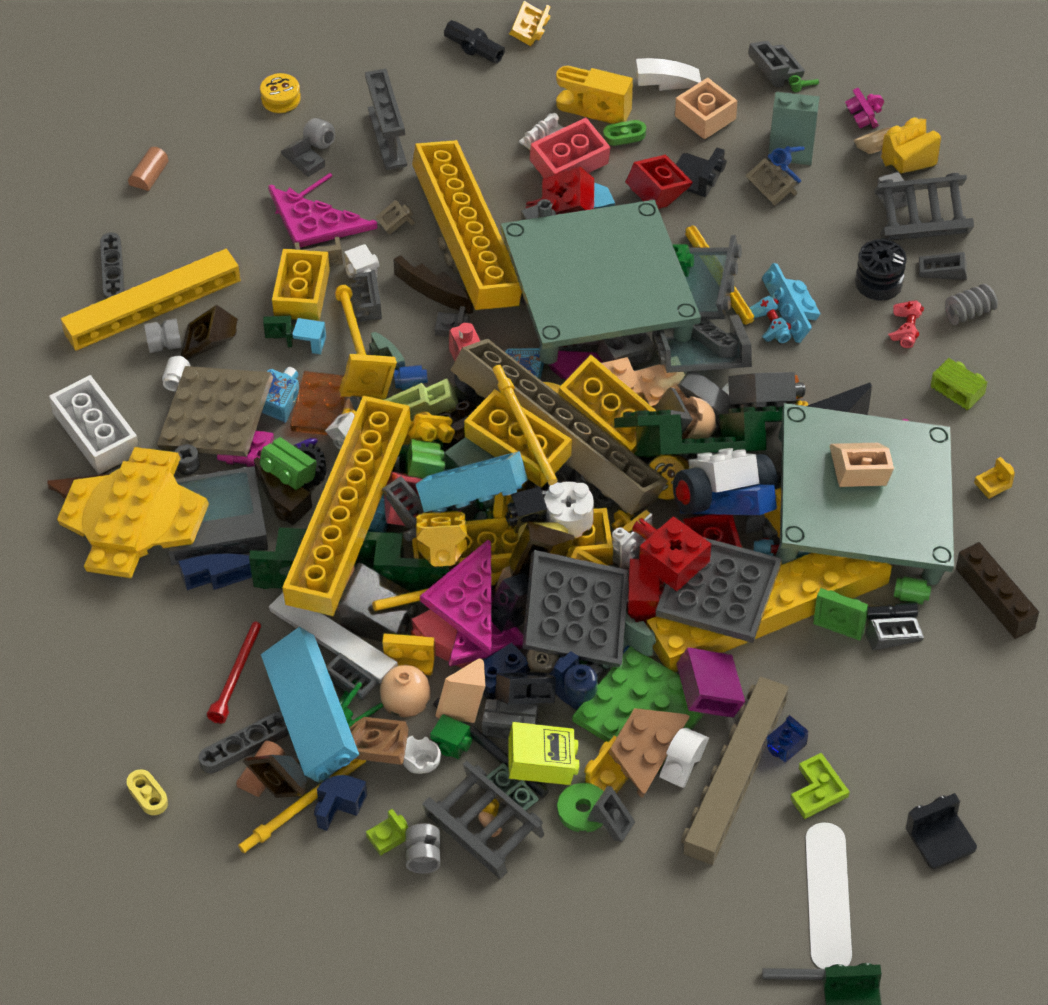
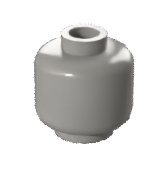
(320, 133)

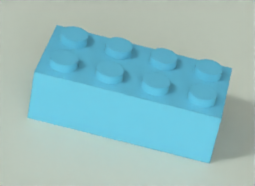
(472, 482)

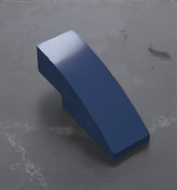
(215, 569)

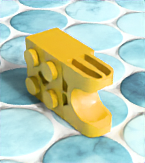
(595, 94)

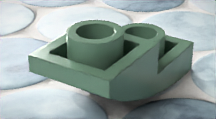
(383, 347)
(639, 636)
(513, 788)

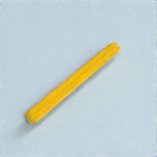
(737, 301)

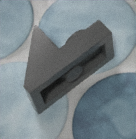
(303, 156)
(758, 523)
(612, 814)

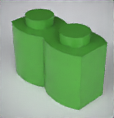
(424, 458)

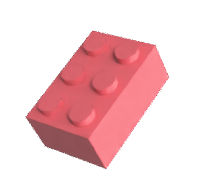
(570, 148)

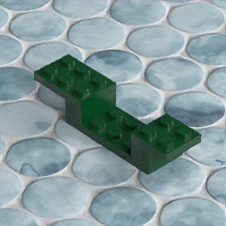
(661, 432)
(379, 552)

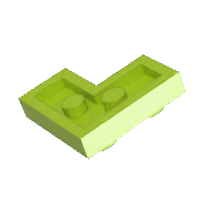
(824, 787)

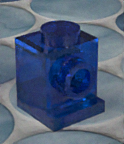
(787, 739)

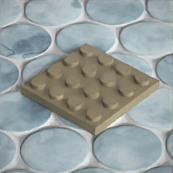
(216, 410)

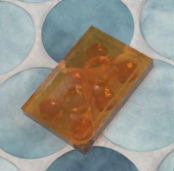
(317, 403)

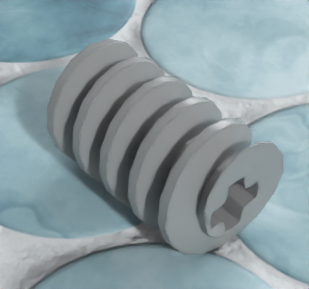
(970, 303)

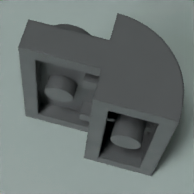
(775, 62)

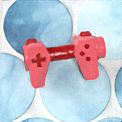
(907, 332)

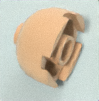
(703, 418)
(405, 691)

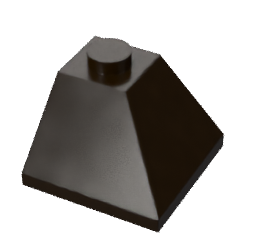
(208, 332)
(279, 774)

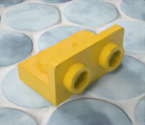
(411, 651)
(604, 770)

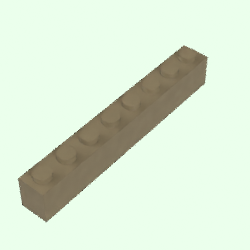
(735, 770)

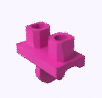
(867, 106)

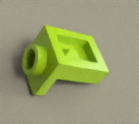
(388, 833)

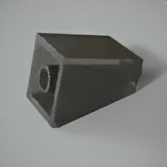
(357, 609)

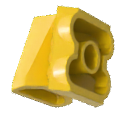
(910, 146)
(441, 536)

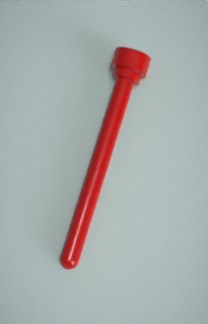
(219, 710)

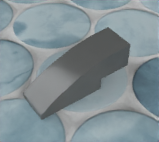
(700, 387)

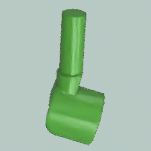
(797, 84)

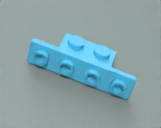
(794, 301)

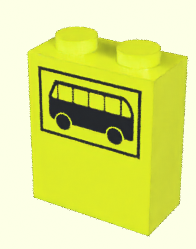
(542, 753)

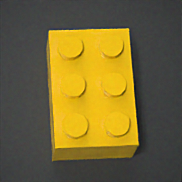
(301, 284)

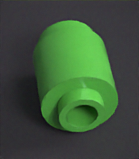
(912, 590)

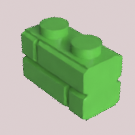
(287, 463)

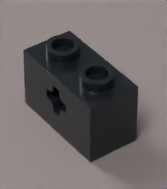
(510, 602)

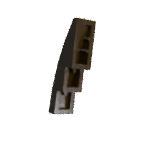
(438, 288)

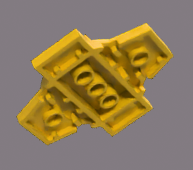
(132, 511)

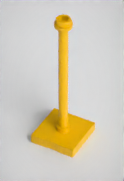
(364, 373)

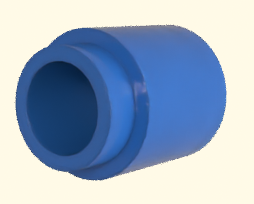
(410, 376)

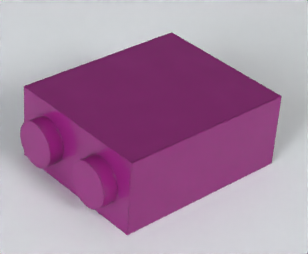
(710, 682)

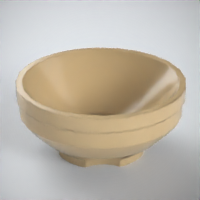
(871, 142)

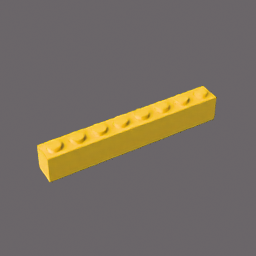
(150, 299)

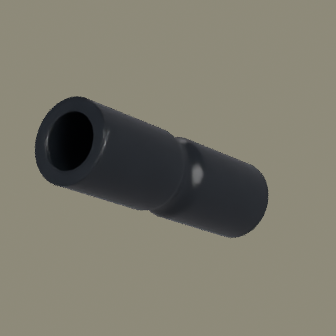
(887, 611)

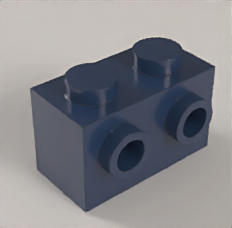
(504, 661)

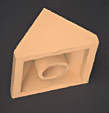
(463, 693)

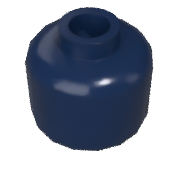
(580, 683)

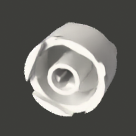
(570, 506)

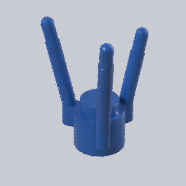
(782, 158)

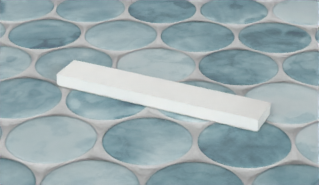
(335, 638)

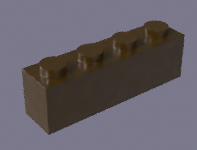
(997, 590)

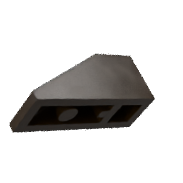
(286, 502)

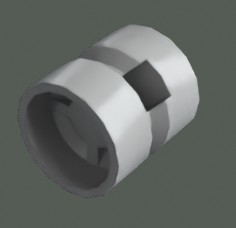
(162, 335)
(422, 848)

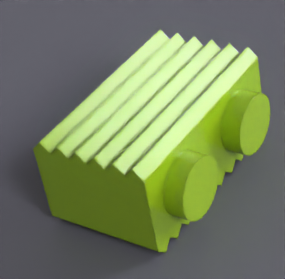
(958, 383)

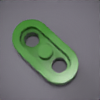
(624, 132)

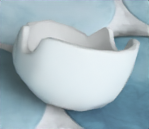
(421, 755)

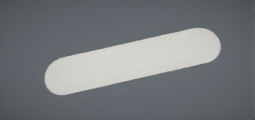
(828, 896)

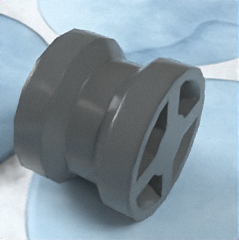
(189, 459)

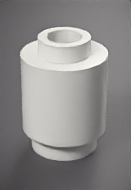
(174, 372)

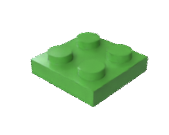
(840, 614)

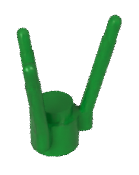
(347, 698)

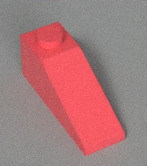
(431, 625)

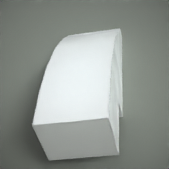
(666, 74)

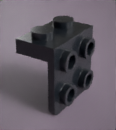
(702, 171)
(940, 832)

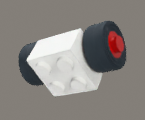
(720, 473)

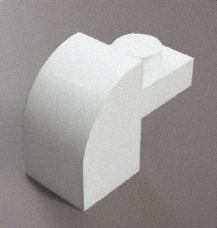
(682, 753)

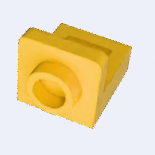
(996, 479)

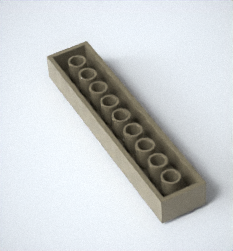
(594, 451)

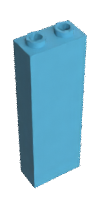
(309, 705)

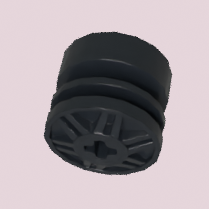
(880, 269)

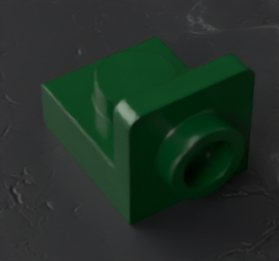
(279, 327)

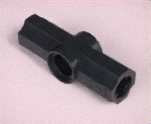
(474, 41)

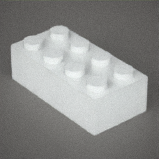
(94, 424)

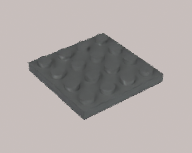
(725, 594)
(576, 608)

